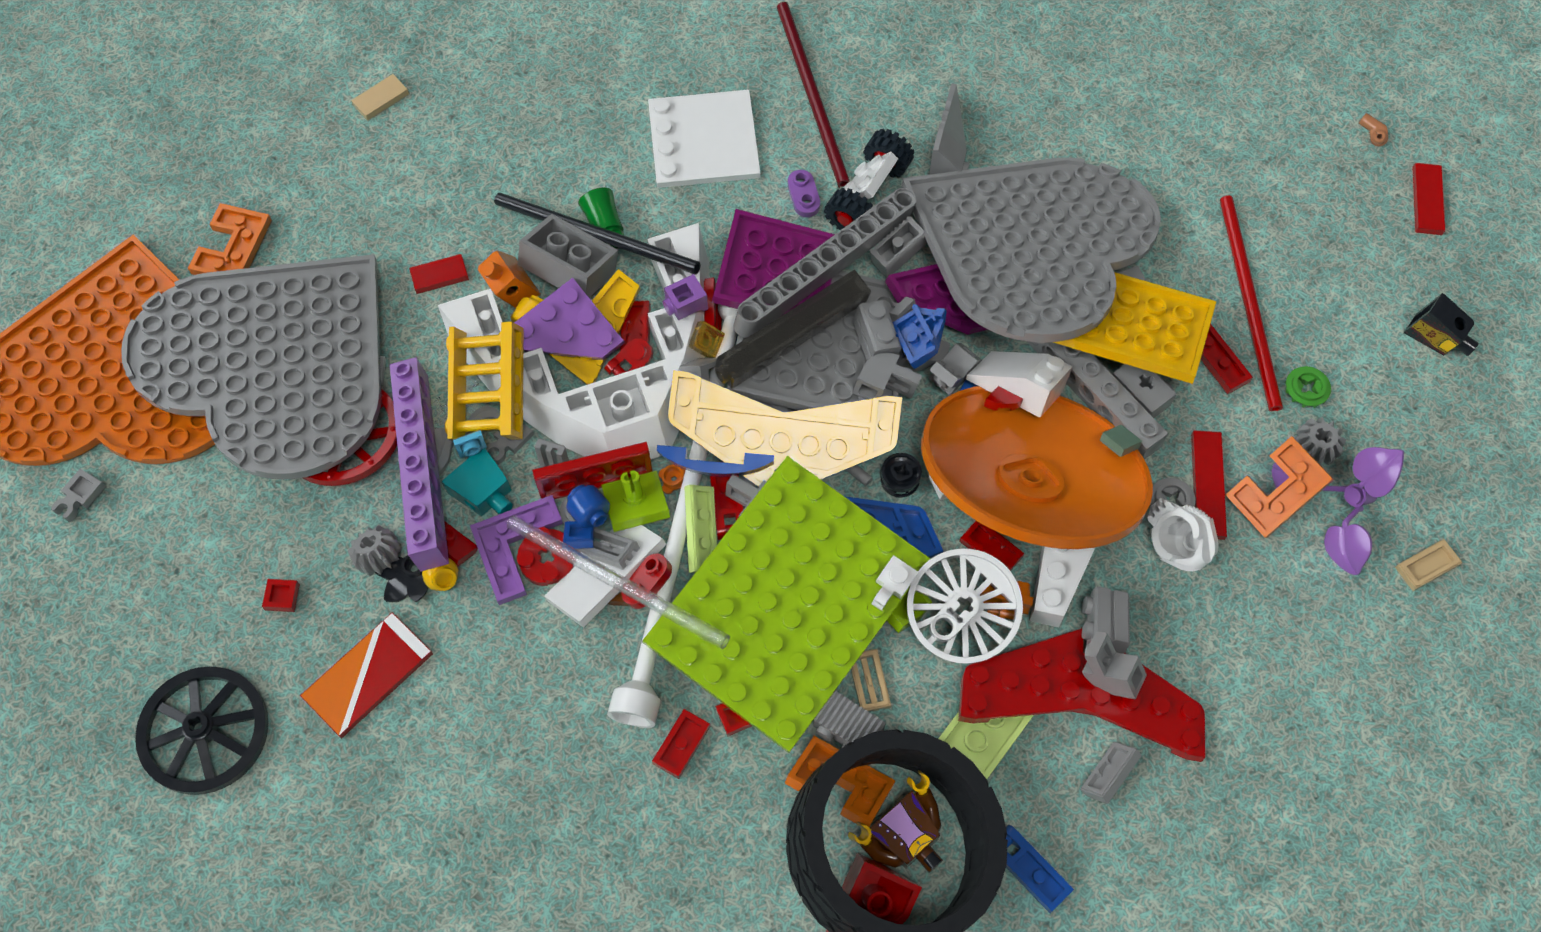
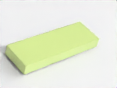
(700, 524)

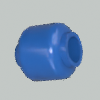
(588, 506)

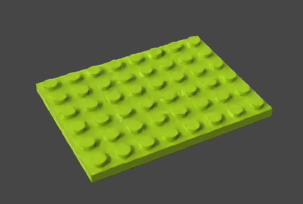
(794, 599)

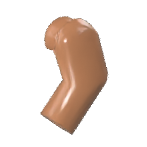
(1377, 130)

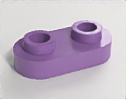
(803, 191)

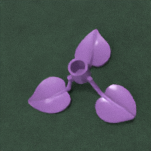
(1378, 472)

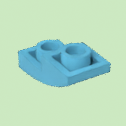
(469, 444)

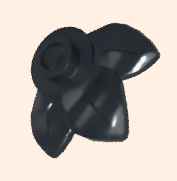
(403, 581)

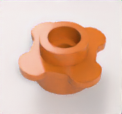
(667, 474)

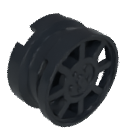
(900, 474)

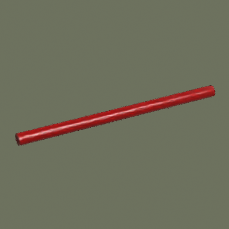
(1251, 304)

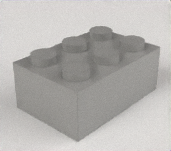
(563, 252)

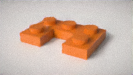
(246, 232)
(1273, 510)
(867, 786)

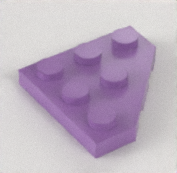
(569, 326)

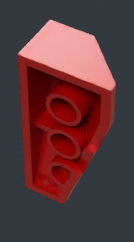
(880, 890)

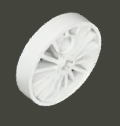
(995, 574)

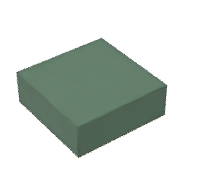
(1120, 440)

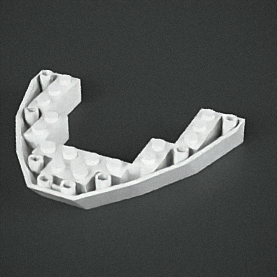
(612, 410)

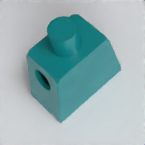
(479, 484)

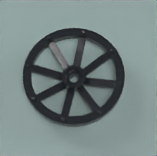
(205, 734)

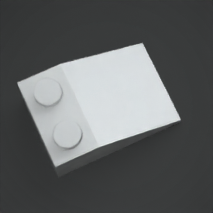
(1031, 376)

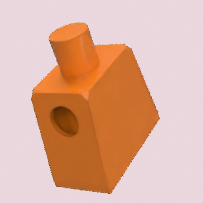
(502, 273)

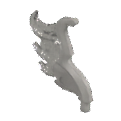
(440, 414)

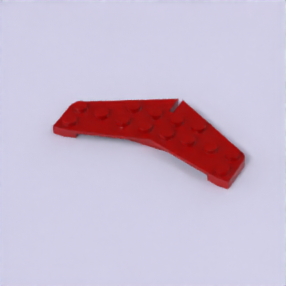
(1051, 680)

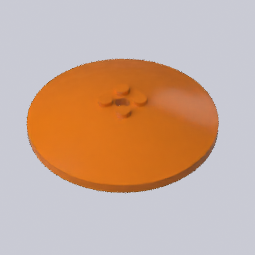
(1035, 475)

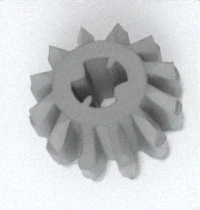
(1321, 440)
(374, 550)

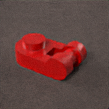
(636, 352)

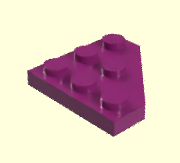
(931, 292)

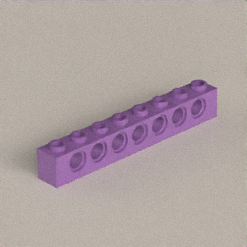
(418, 465)

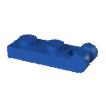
(1035, 872)

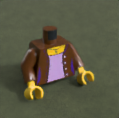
(905, 830)

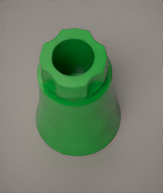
(601, 209)

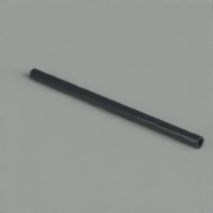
(607, 236)

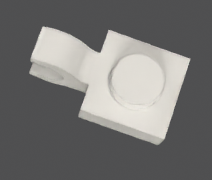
(894, 580)

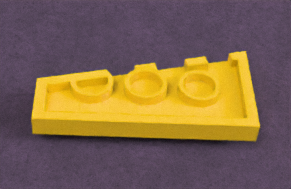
(614, 303)

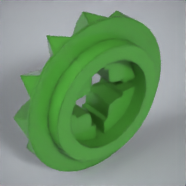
(1306, 375)

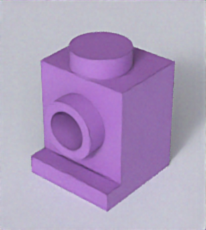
(685, 297)

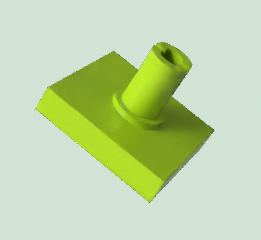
(635, 500)

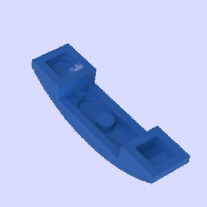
(679, 455)

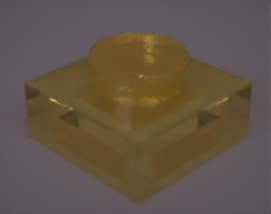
(706, 339)

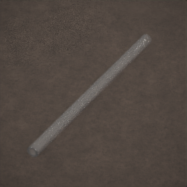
(619, 582)

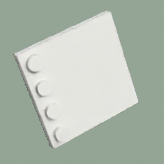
(703, 138)

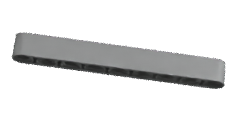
(823, 262)

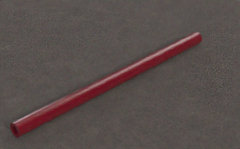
(813, 95)

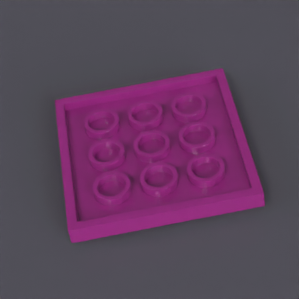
(759, 252)

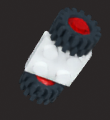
(887, 156)

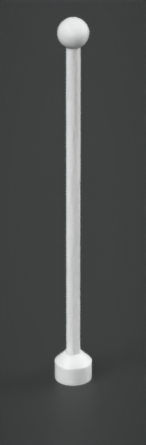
(636, 701)

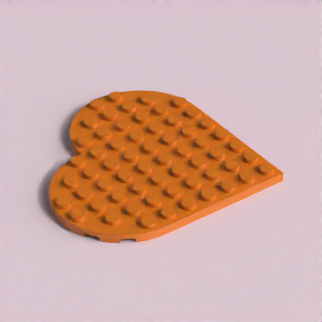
(67, 376)

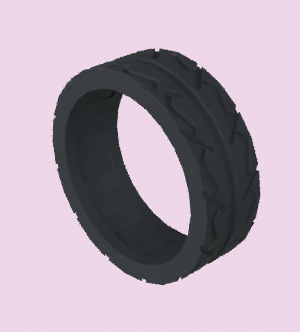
(954, 777)

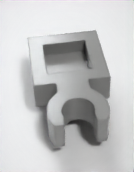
(504, 444)
(80, 490)

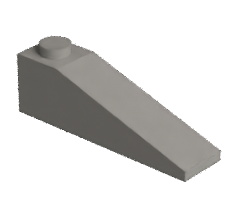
(950, 144)

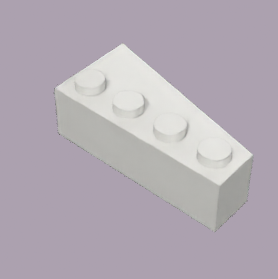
(1056, 583)

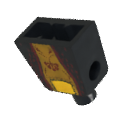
(1443, 327)

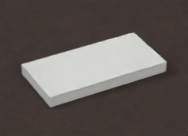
(583, 595)

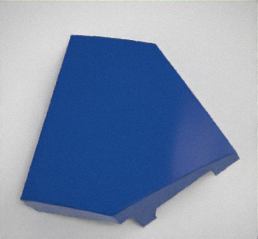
(920, 333)

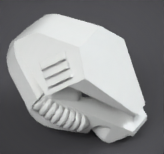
(1182, 535)

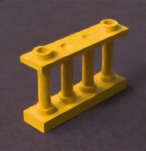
(509, 394)

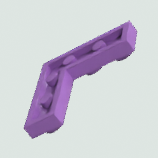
(493, 539)

